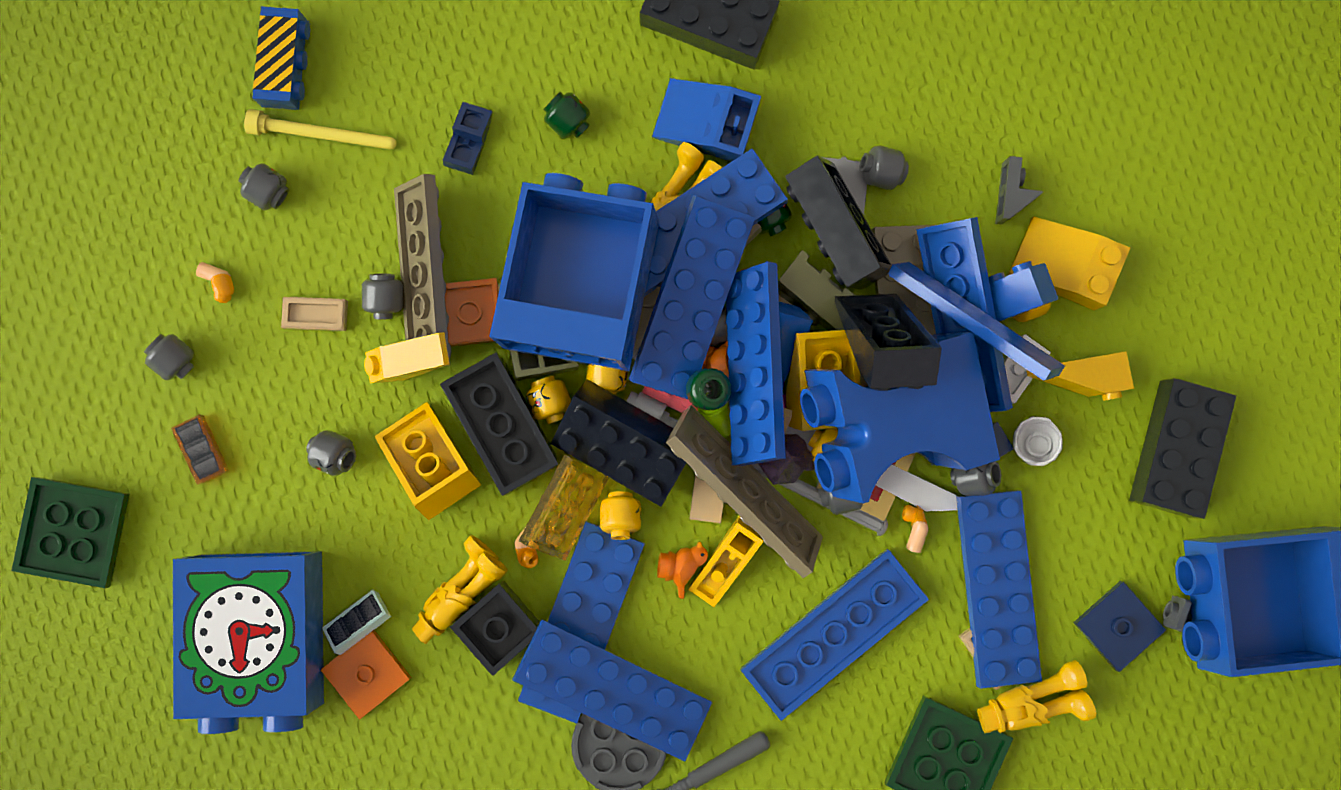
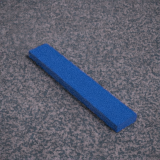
(976, 321)

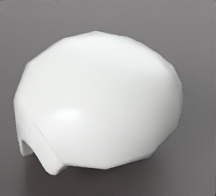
(1037, 441)

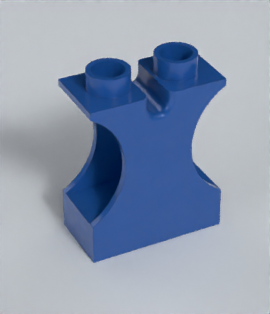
(876, 428)

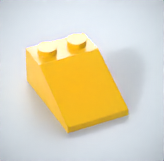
(1078, 261)
(817, 351)
(427, 461)

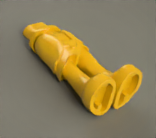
(689, 162)
(457, 594)
(1019, 710)

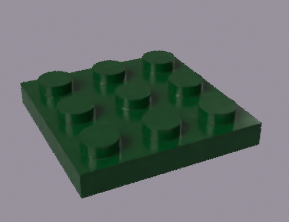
(70, 532)
(947, 752)

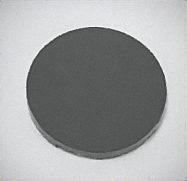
(613, 758)

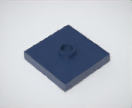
(1119, 626)

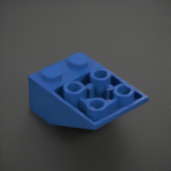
(707, 117)

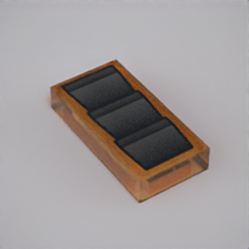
(200, 449)

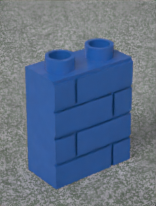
(576, 272)
(1263, 601)

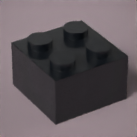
(497, 628)

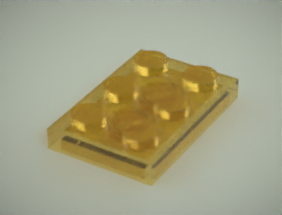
(564, 508)

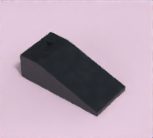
(889, 342)

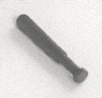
(724, 762)

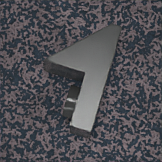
(1011, 197)

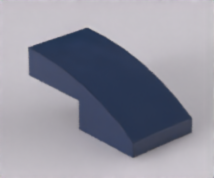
(468, 138)

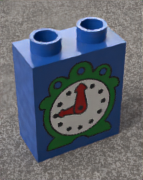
(247, 639)

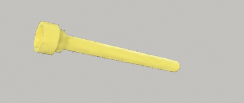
(257, 123)

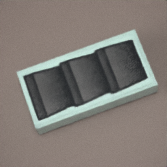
(356, 622)

